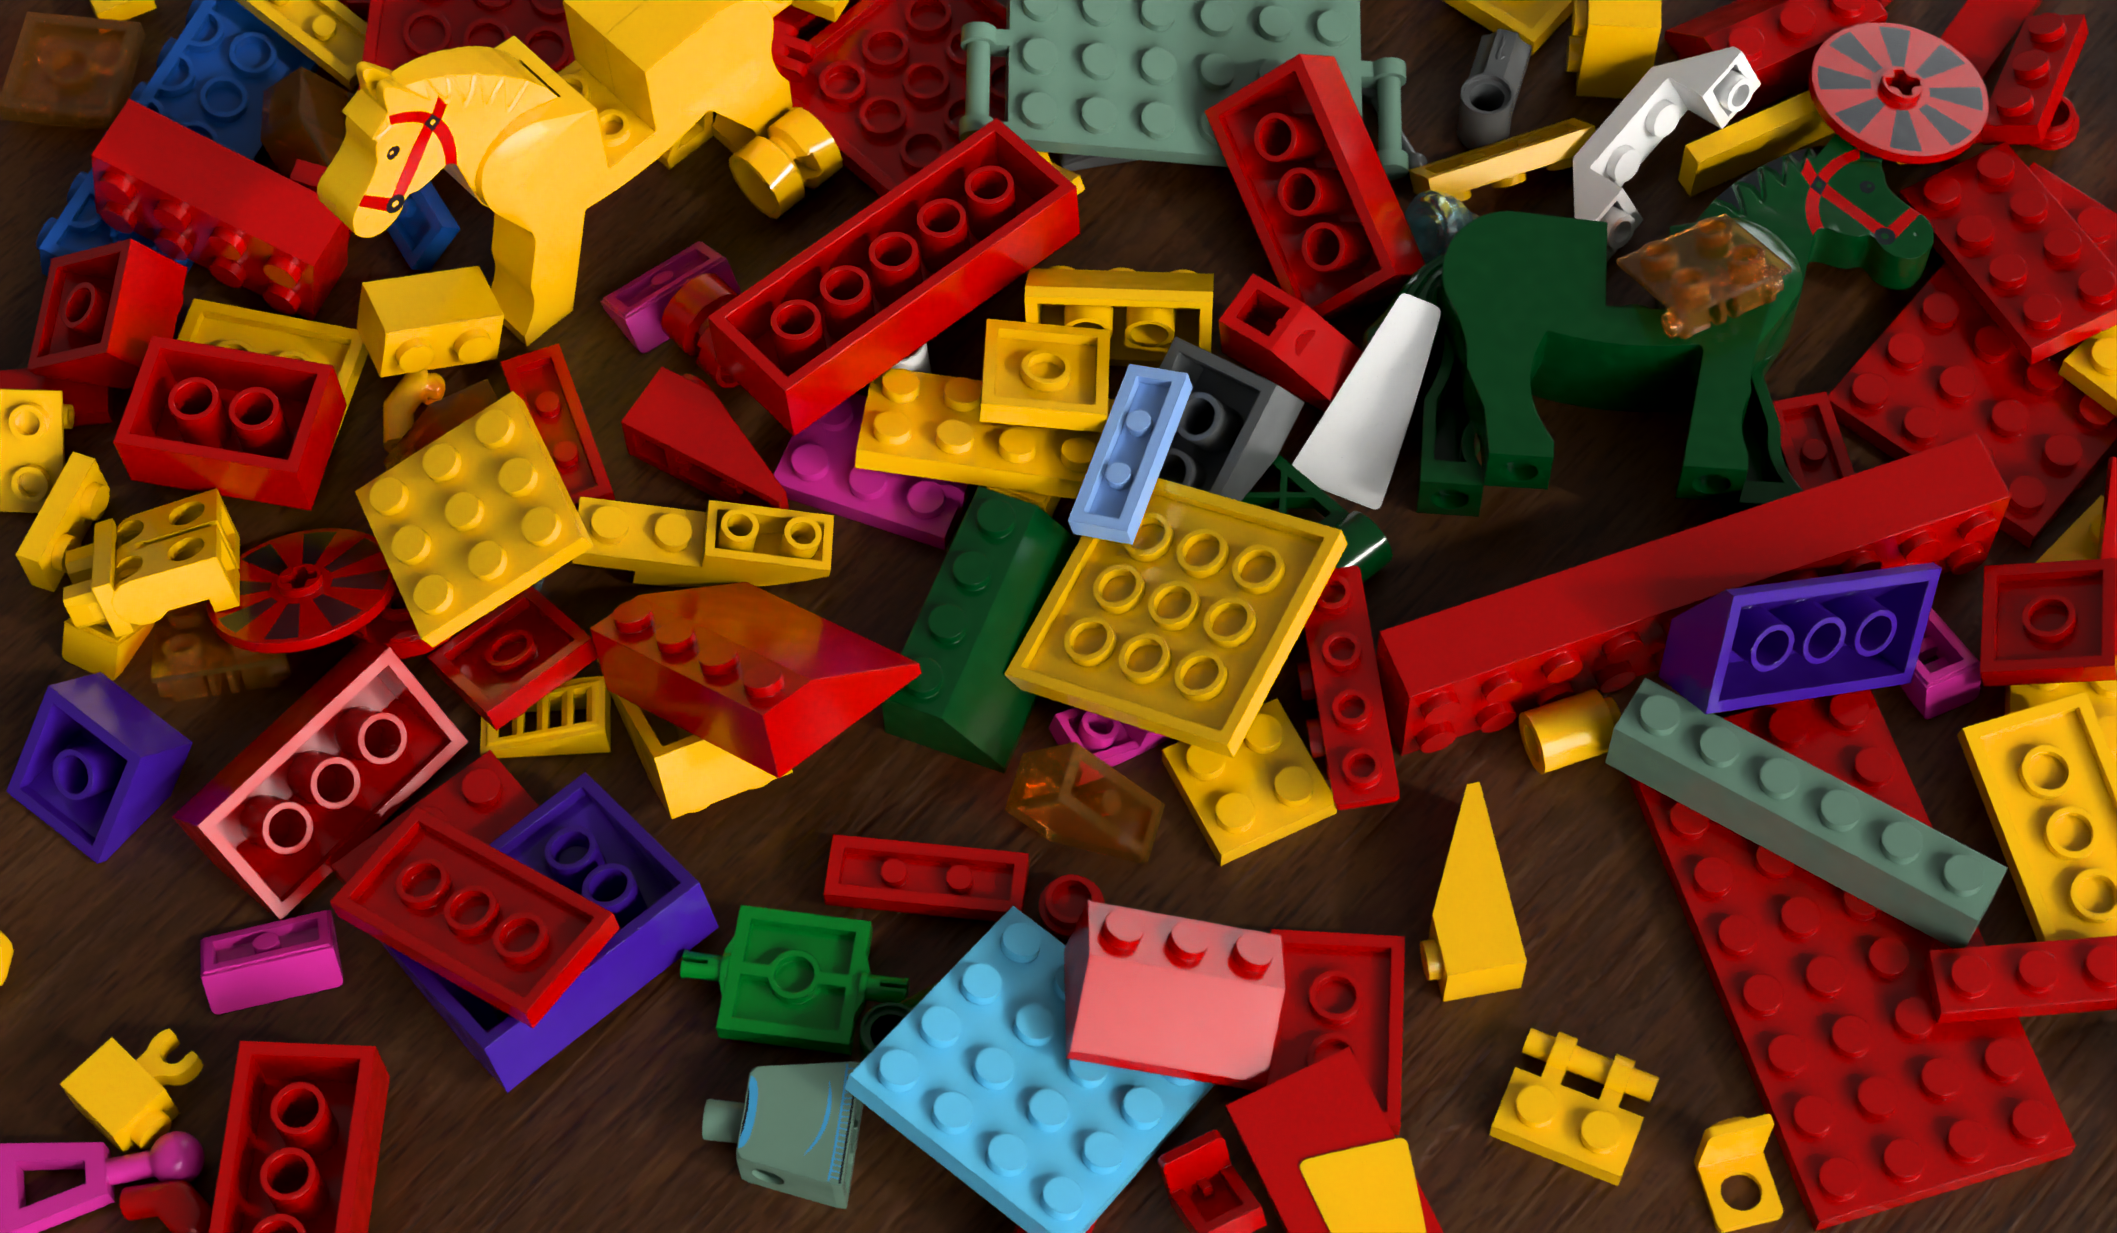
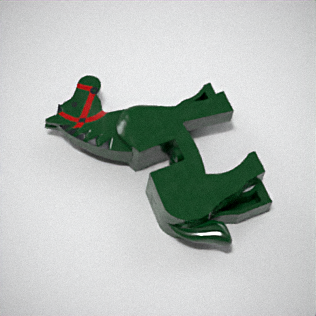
(1533, 319)

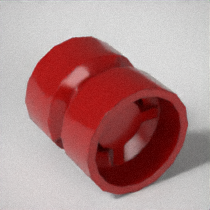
(688, 325)

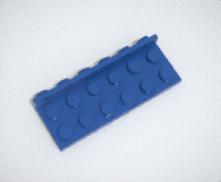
(205, 81)

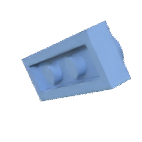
(1130, 454)

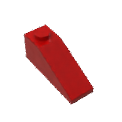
(693, 437)

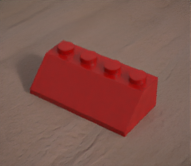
(1315, 187)
(321, 778)

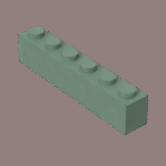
(1804, 815)

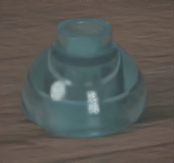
(1435, 220)

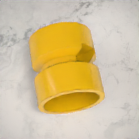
(779, 167)

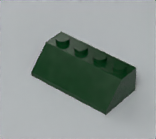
(972, 628)

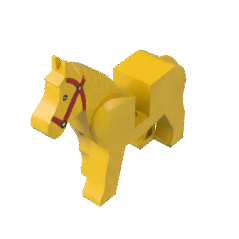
(554, 142)

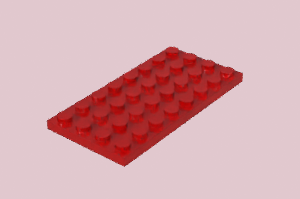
(1839, 999)

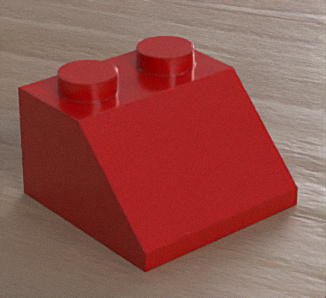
(103, 312)

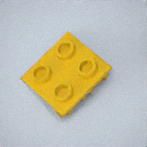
(31, 446)

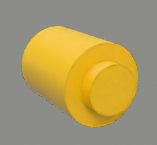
(1568, 730)

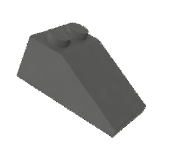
(1228, 425)

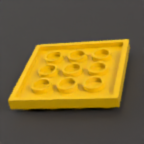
(1184, 620)

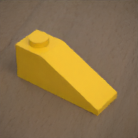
(1473, 927)

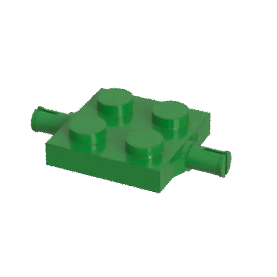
(794, 979)

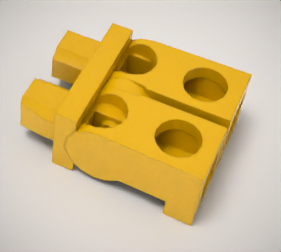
(155, 565)

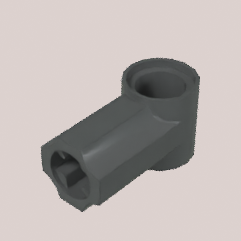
(1492, 89)

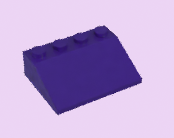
(611, 860)

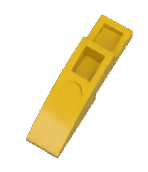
(707, 547)

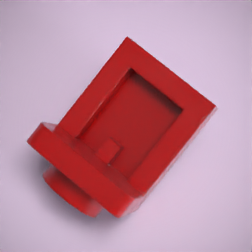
(1208, 1188)

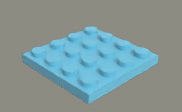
(994, 1100)

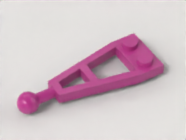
(171, 1157)

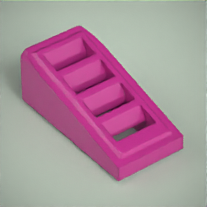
(1948, 680)

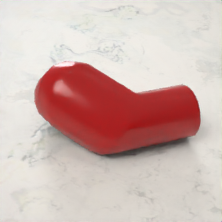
(172, 1201)

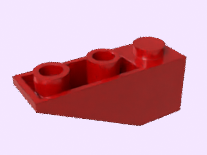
(1287, 342)

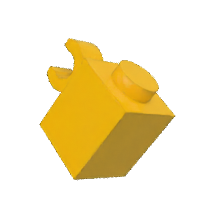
(127, 1094)

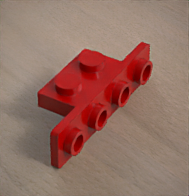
(1347, 696)

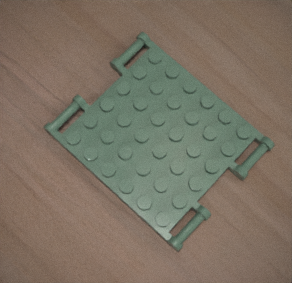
(1143, 72)

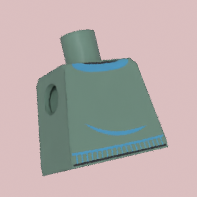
(793, 1130)

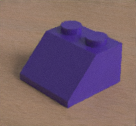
(97, 764)

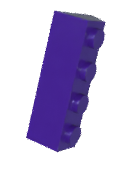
(1800, 638)

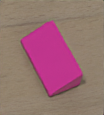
(641, 303)
(270, 962)

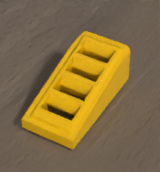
(567, 739)

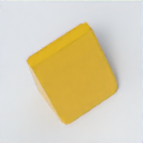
(99, 650)

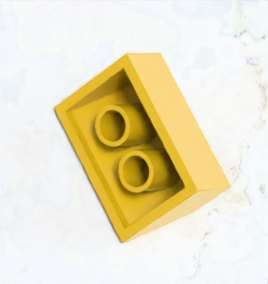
(1136, 306)

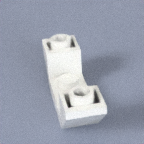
(1706, 84)

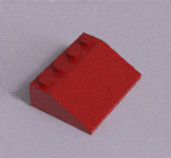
(746, 670)

